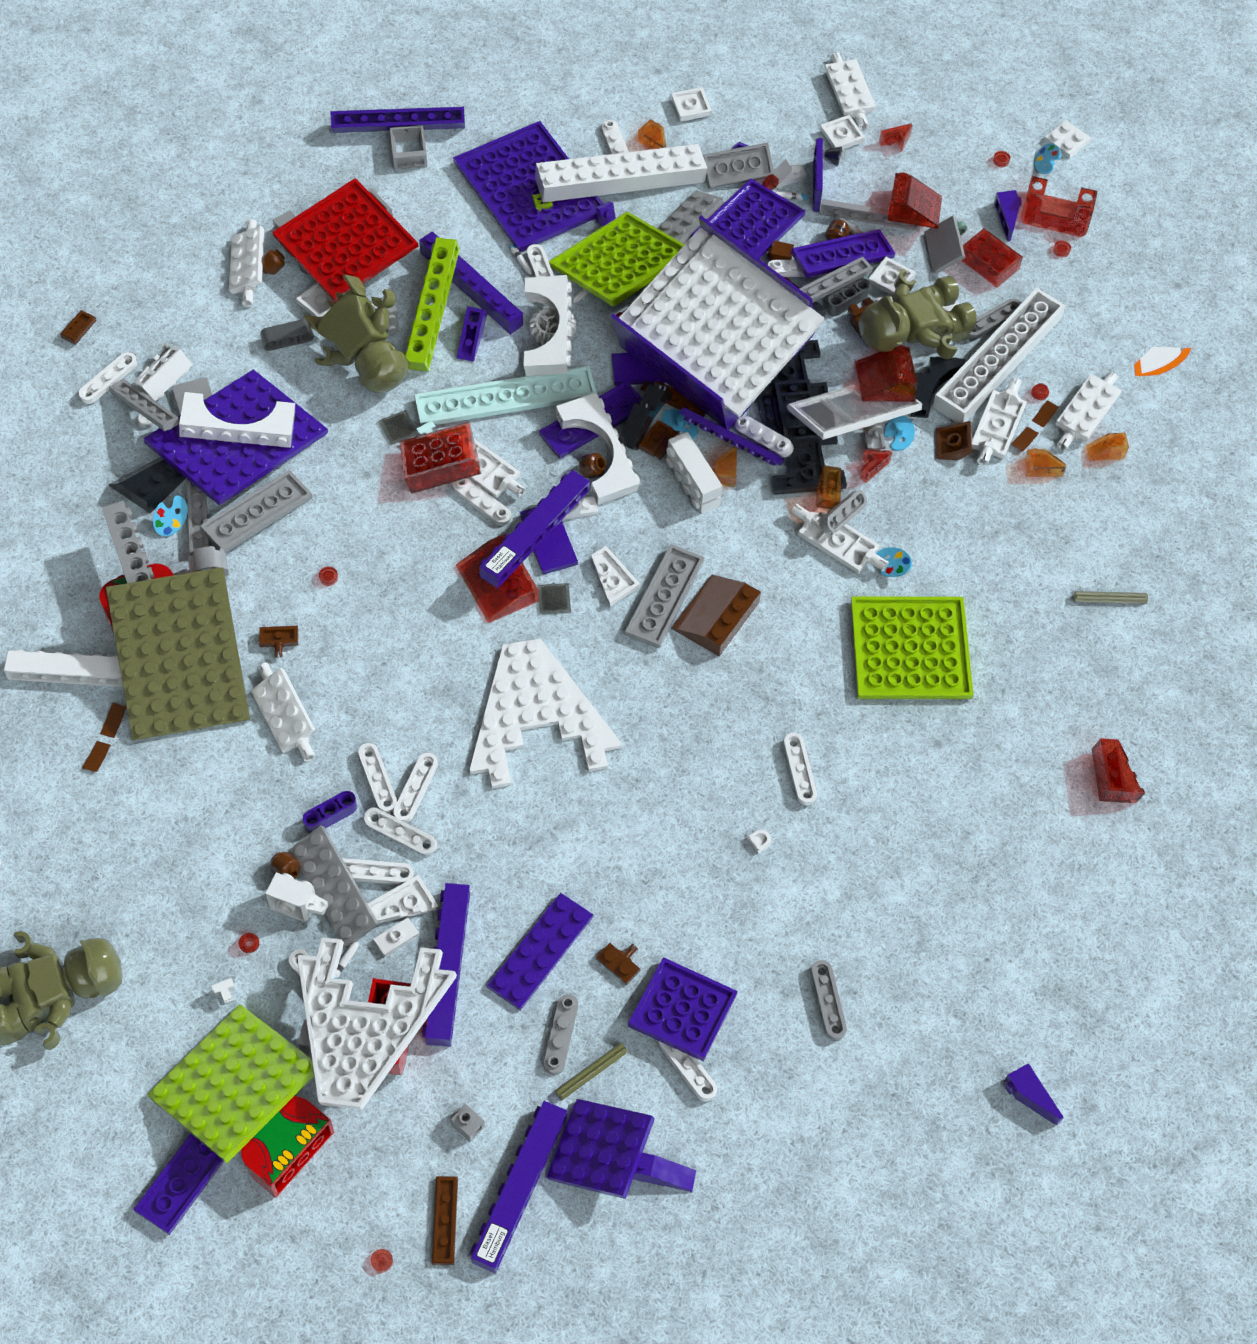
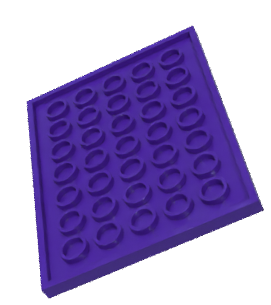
(505, 182)
(228, 467)

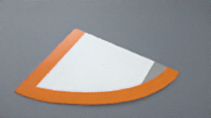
(1160, 360)

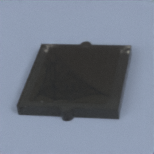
(398, 427)
(554, 598)

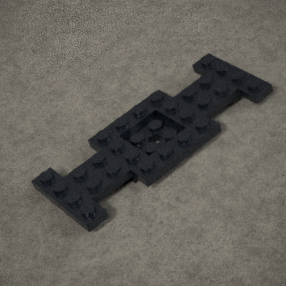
(807, 457)

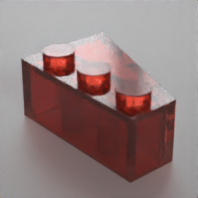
(1113, 773)

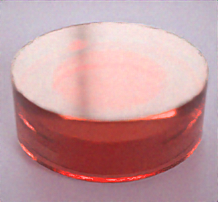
(1001, 159)
(771, 182)
(1062, 248)
(328, 576)
(381, 1260)

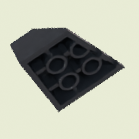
(149, 484)

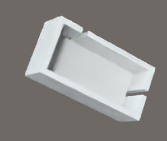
(694, 473)

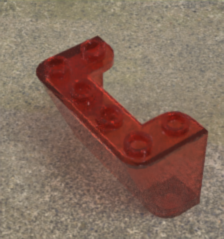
(1057, 213)

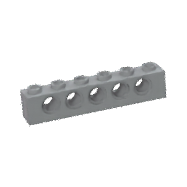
(117, 514)

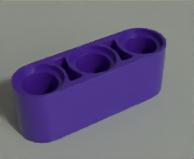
(334, 804)

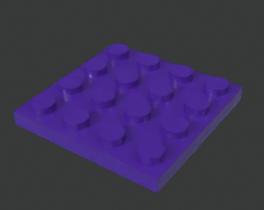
(682, 1009)
(601, 1148)

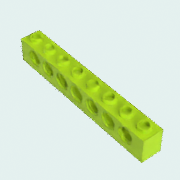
(449, 250)

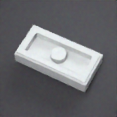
(396, 937)

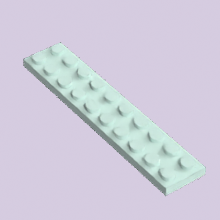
(503, 396)

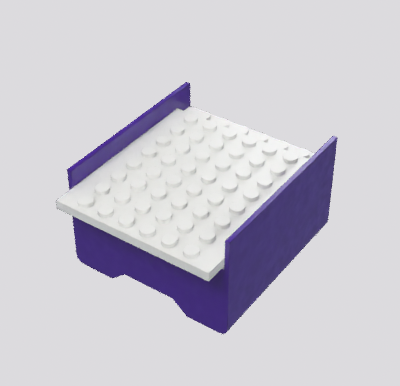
(717, 324)

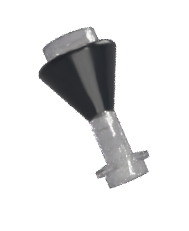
(835, 155)

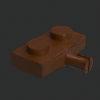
(278, 637)
(619, 962)

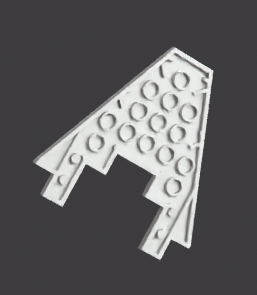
(535, 693)
(361, 1041)

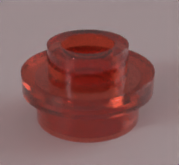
(1040, 387)
(249, 937)

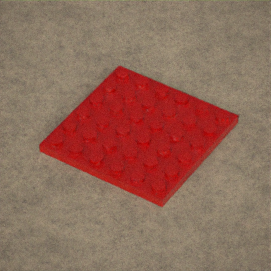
(345, 237)

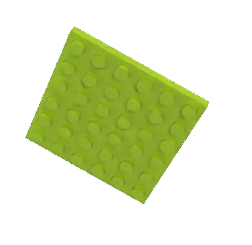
(617, 258)
(911, 647)
(233, 1083)

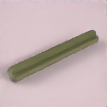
(1110, 597)
(591, 1071)

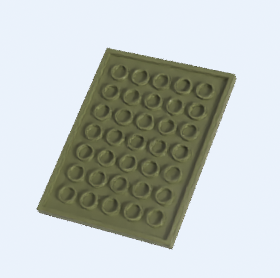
(178, 653)

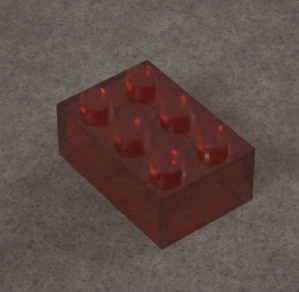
(991, 257)

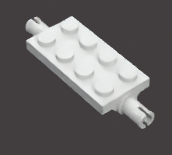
(850, 89)
(246, 261)
(1087, 409)
(999, 423)
(496, 473)
(845, 545)
(284, 711)

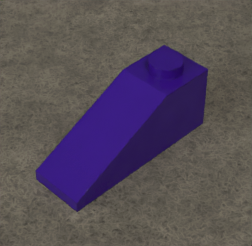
(1007, 208)
(471, 333)
(1030, 1091)
(664, 1173)

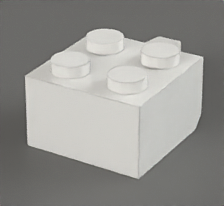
(294, 897)

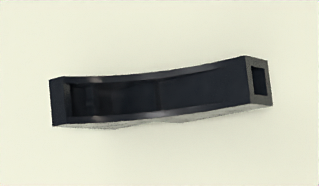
(938, 372)
(643, 414)

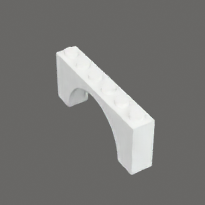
(554, 355)
(590, 414)
(201, 424)

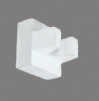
(224, 988)

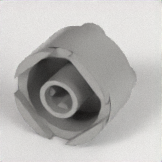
(208, 558)

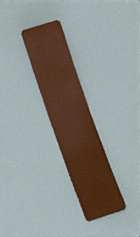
(1041, 419)
(109, 729)

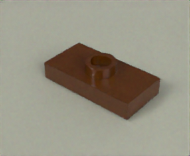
(78, 327)

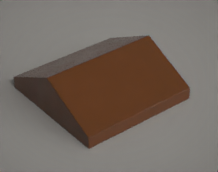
(954, 441)

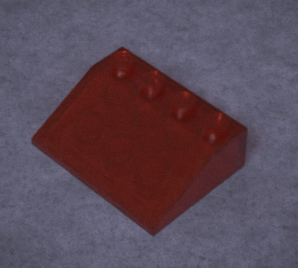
(914, 202)
(887, 376)
(439, 457)
(513, 595)

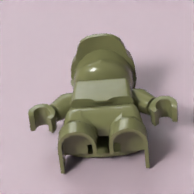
(918, 317)
(361, 337)
(45, 986)

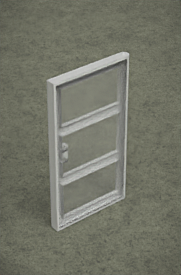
(845, 411)

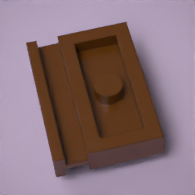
(657, 439)

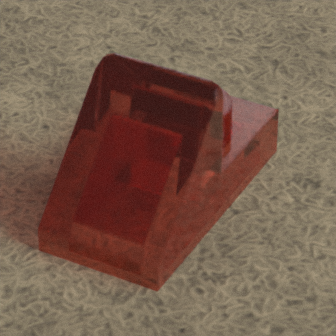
(896, 135)
(875, 462)

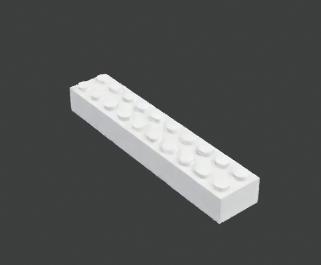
(620, 172)
(998, 356)

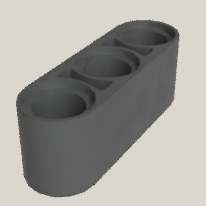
(851, 294)
(286, 335)

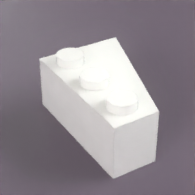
(163, 372)

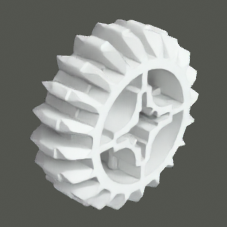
(549, 322)

